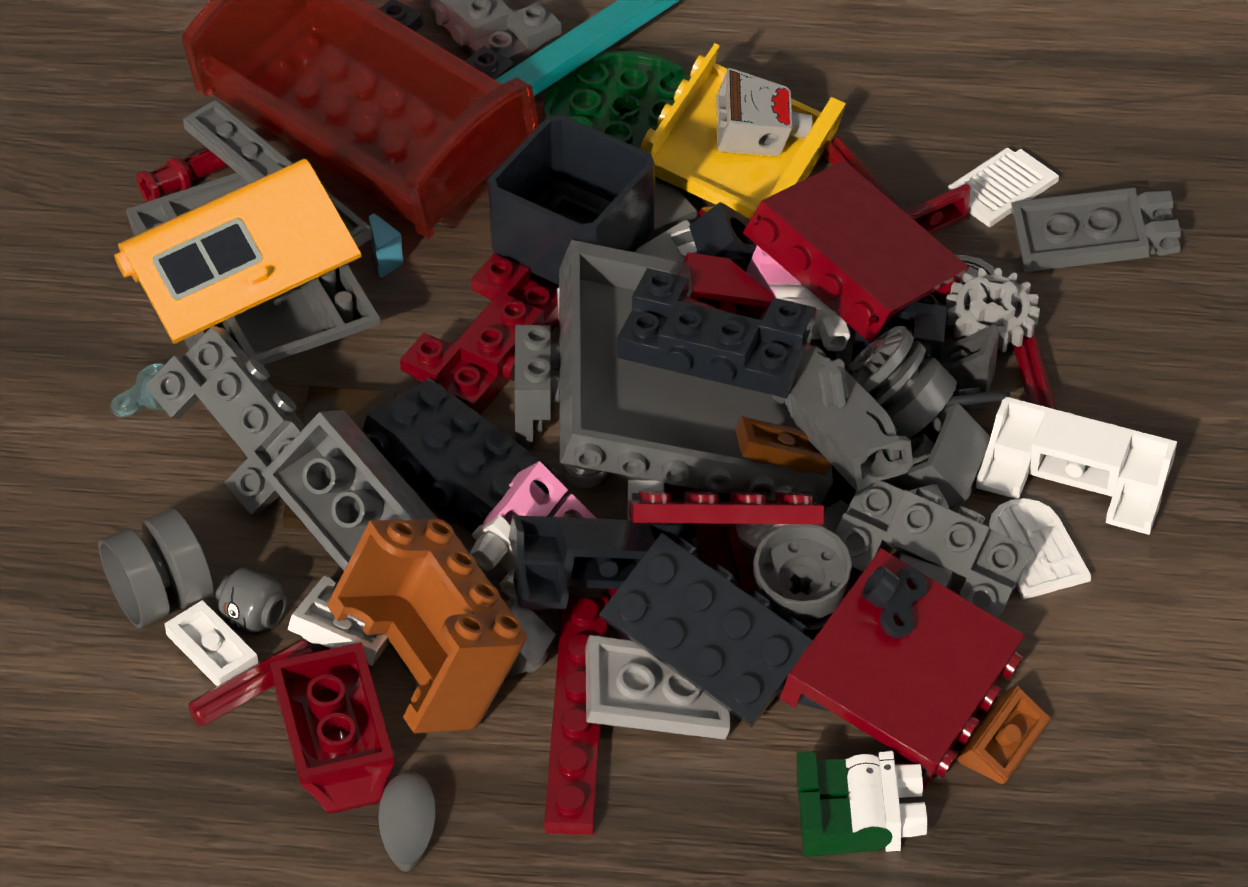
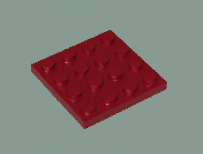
(741, 509)

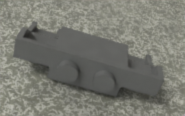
(495, 26)
(242, 403)
(938, 536)

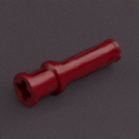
(177, 174)

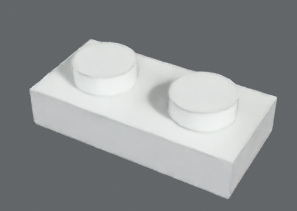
(210, 643)

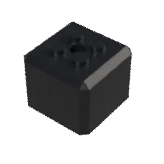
(566, 188)

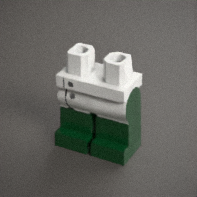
(856, 803)

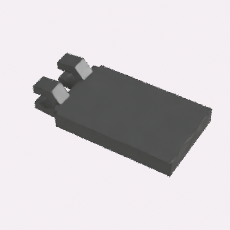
(1094, 228)

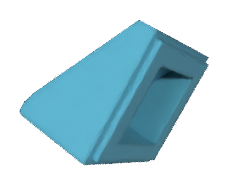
(386, 246)

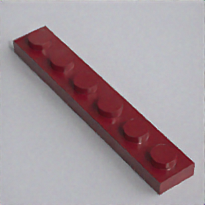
(573, 740)

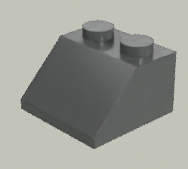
(946, 455)

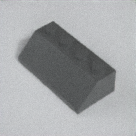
(340, 483)

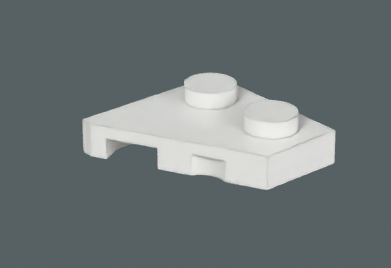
(319, 626)

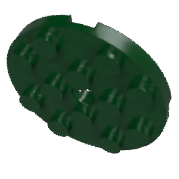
(617, 82)

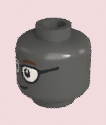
(251, 600)

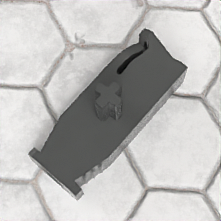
(845, 422)

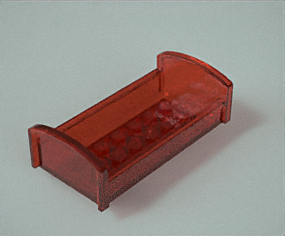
(362, 97)

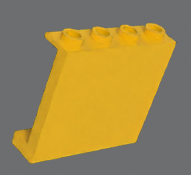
(688, 154)

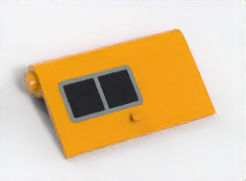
(238, 250)

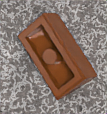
(1004, 736)

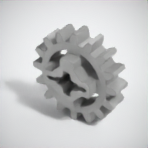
(993, 302)

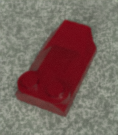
(334, 726)

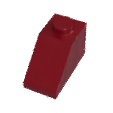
(725, 286)

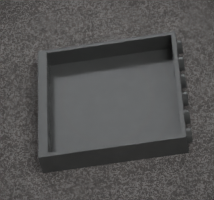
(646, 417)

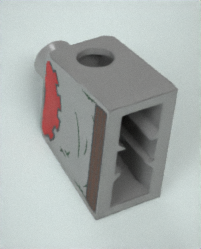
(756, 115)

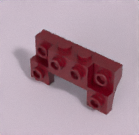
(484, 354)

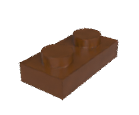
(779, 445)

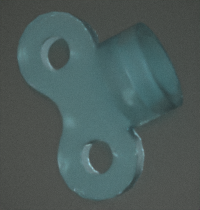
(138, 395)

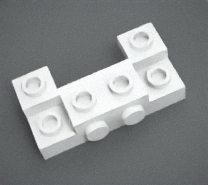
(1080, 454)

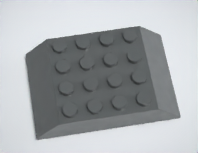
(288, 323)

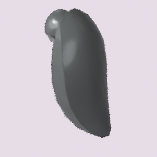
(406, 819)

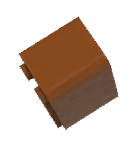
(437, 614)

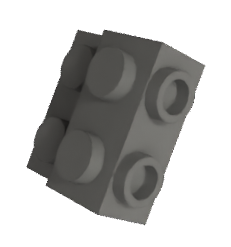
(533, 380)

